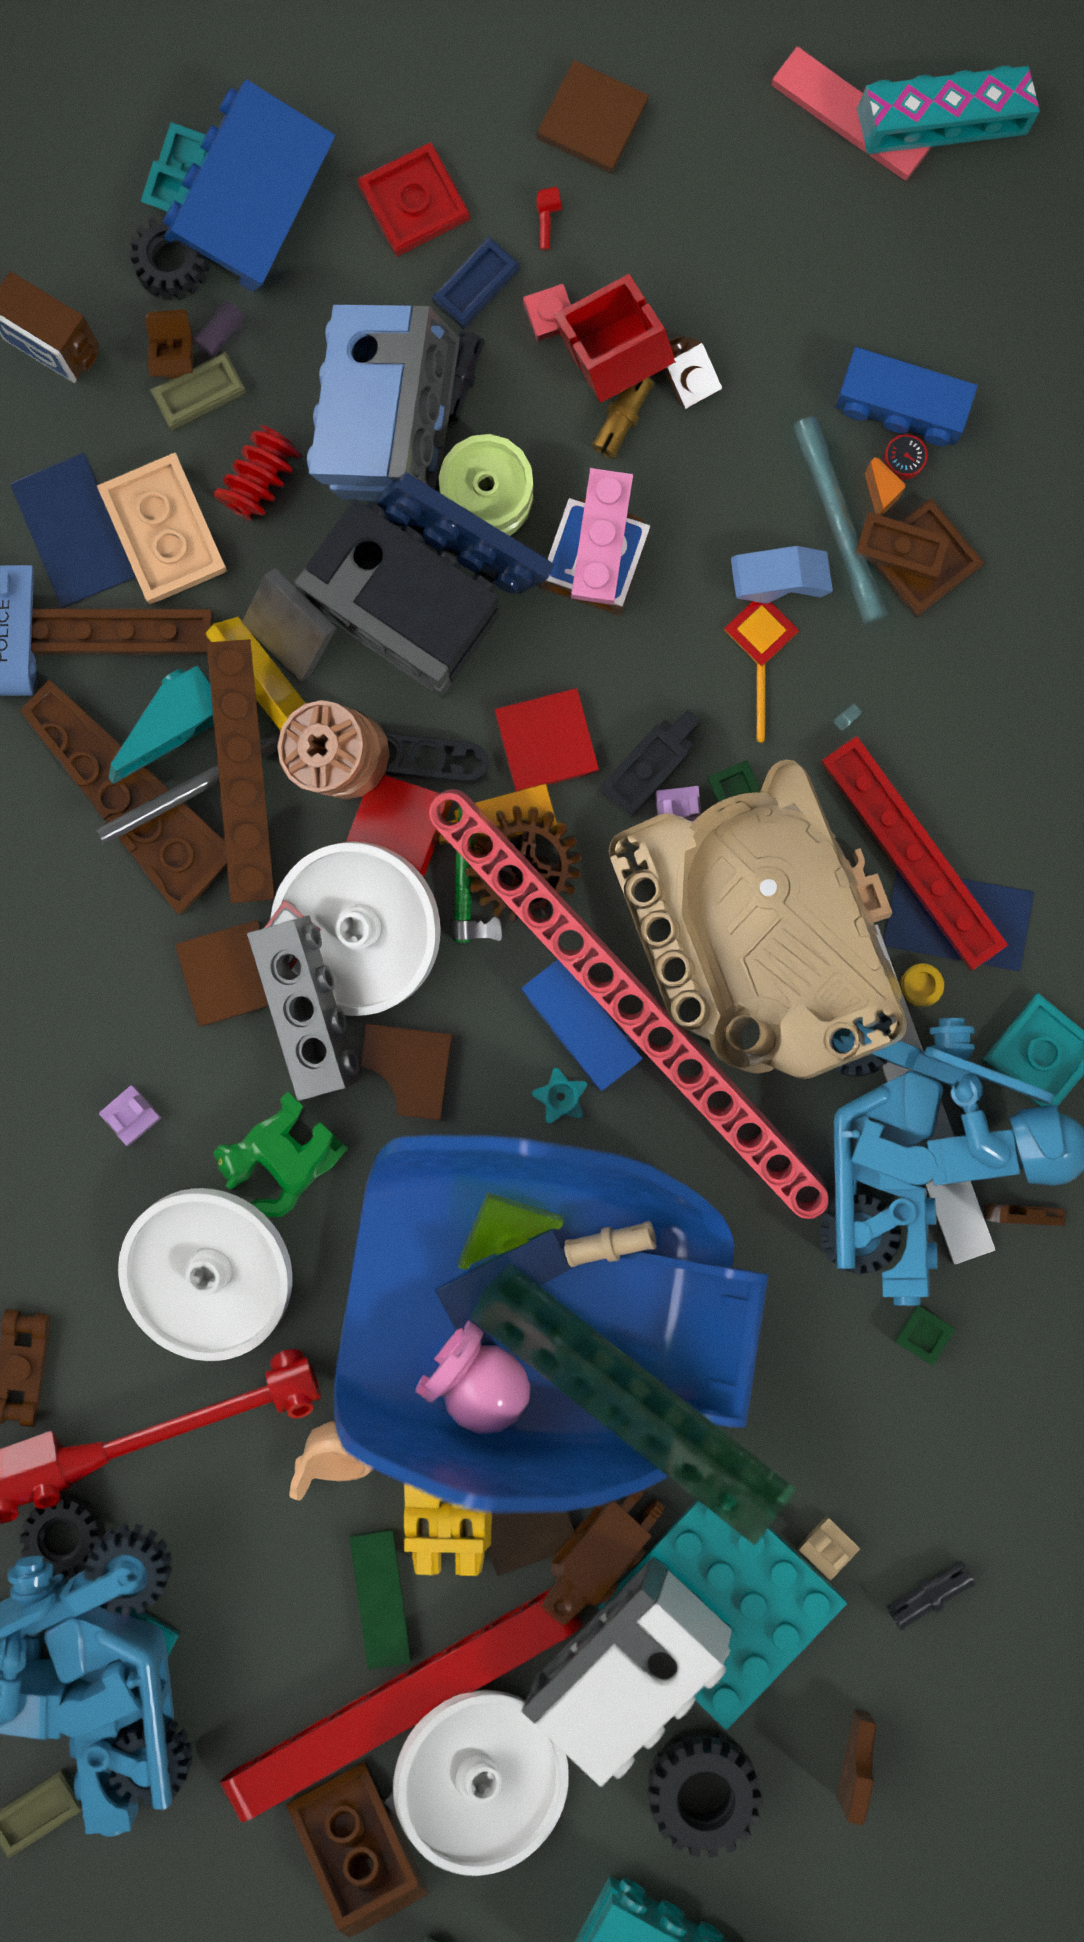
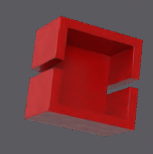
(615, 338)

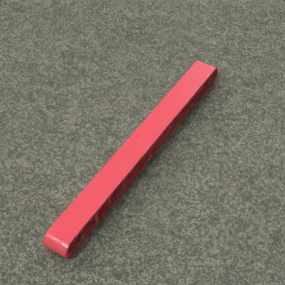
(638, 1025)

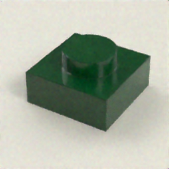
(733, 781)
(924, 1335)

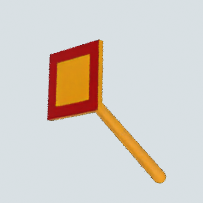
(761, 633)

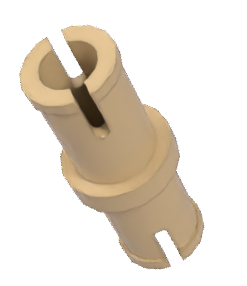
(610, 1244)

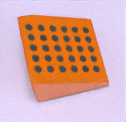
(883, 486)

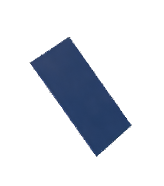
(72, 530)
(914, 929)

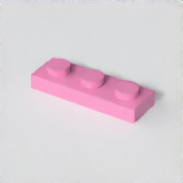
(602, 536)

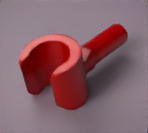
(547, 202)

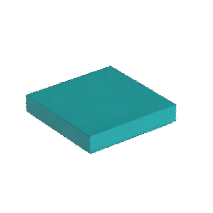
(1040, 1050)

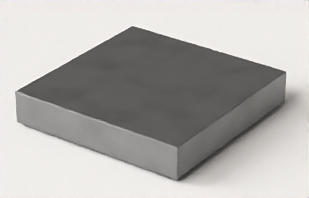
(288, 624)

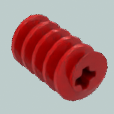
(257, 473)

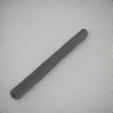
(172, 797)

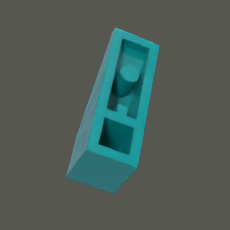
(173, 717)

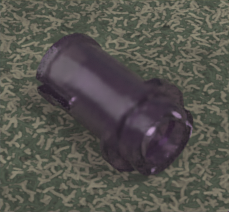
(220, 328)

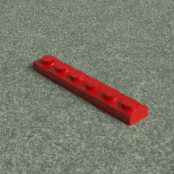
(913, 853)

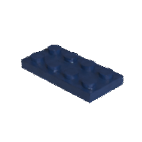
(463, 534)

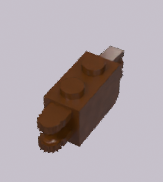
(598, 1555)

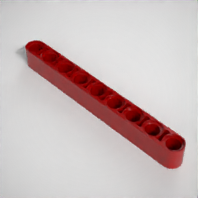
(393, 1707)

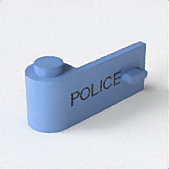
(17, 660)

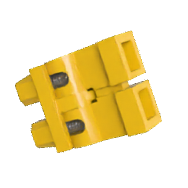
(444, 1534)

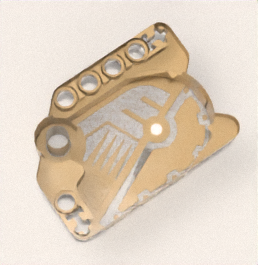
(763, 928)

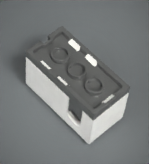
(629, 1673)

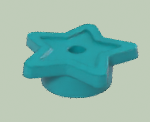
(548, 1096)

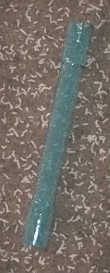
(817, 456)

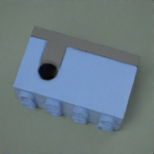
(382, 399)

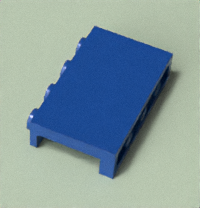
(248, 183)

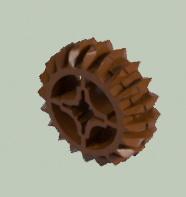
(530, 827)

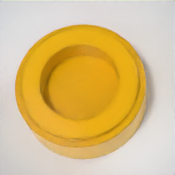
(921, 985)

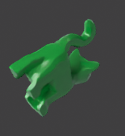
(288, 1161)

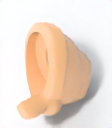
(324, 1460)

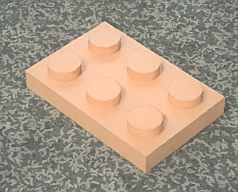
(162, 528)

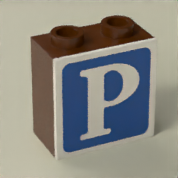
(45, 328)
(565, 552)

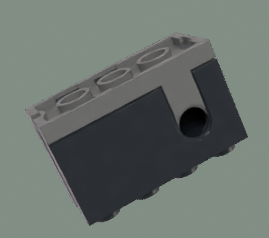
(409, 607)

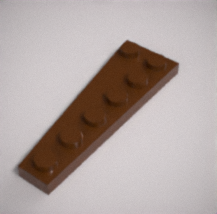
(173, 848)

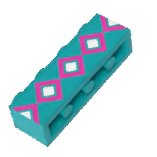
(947, 109)

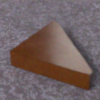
(1024, 1214)

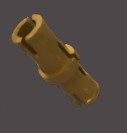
(621, 417)

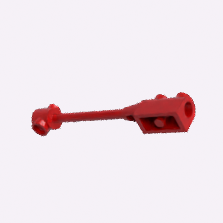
(44, 1467)

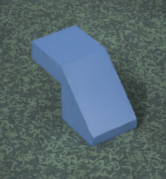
(776, 572)

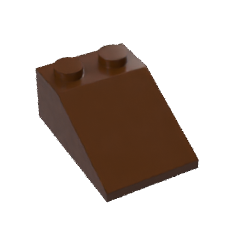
(356, 1851)

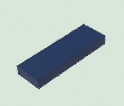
(537, 1259)

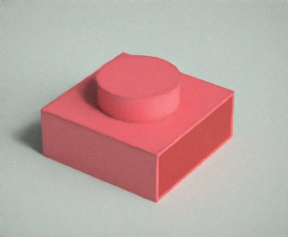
(541, 310)

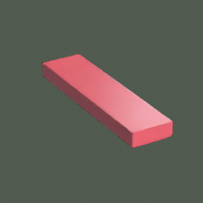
(836, 105)

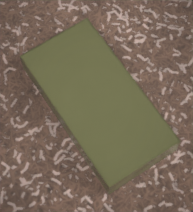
(198, 392)
(37, 1812)

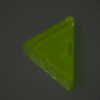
(504, 1226)

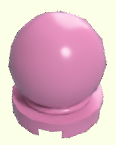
(480, 1384)

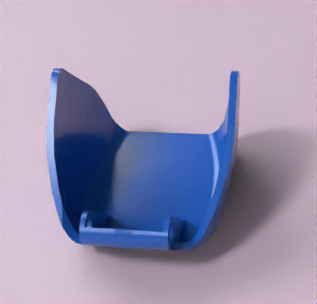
(667, 1308)

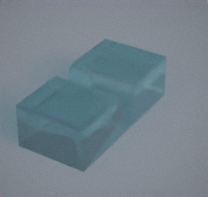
(847, 717)

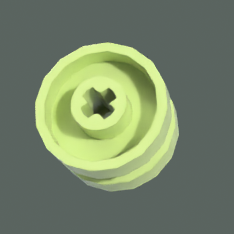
(494, 463)

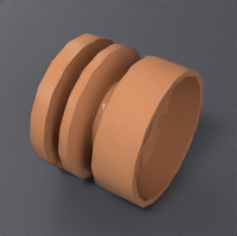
(354, 744)

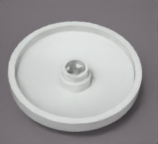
(373, 922)
(205, 1274)
(479, 1784)

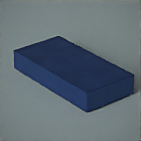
(476, 282)

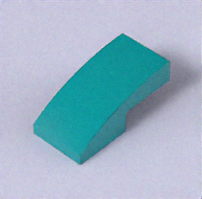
(166, 175)

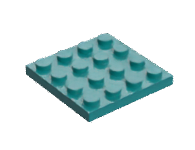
(758, 1590)

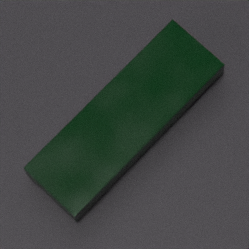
(380, 1599)

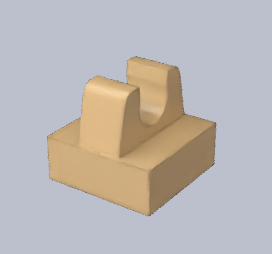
(828, 1548)

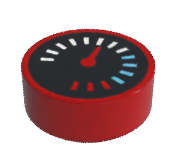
(905, 456)

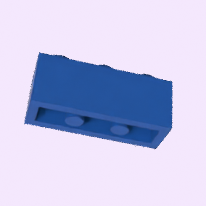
(905, 397)
(582, 1025)

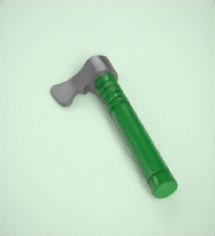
(462, 926)

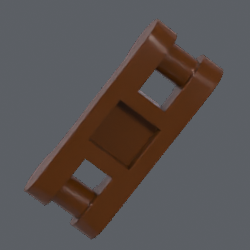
(22, 1365)

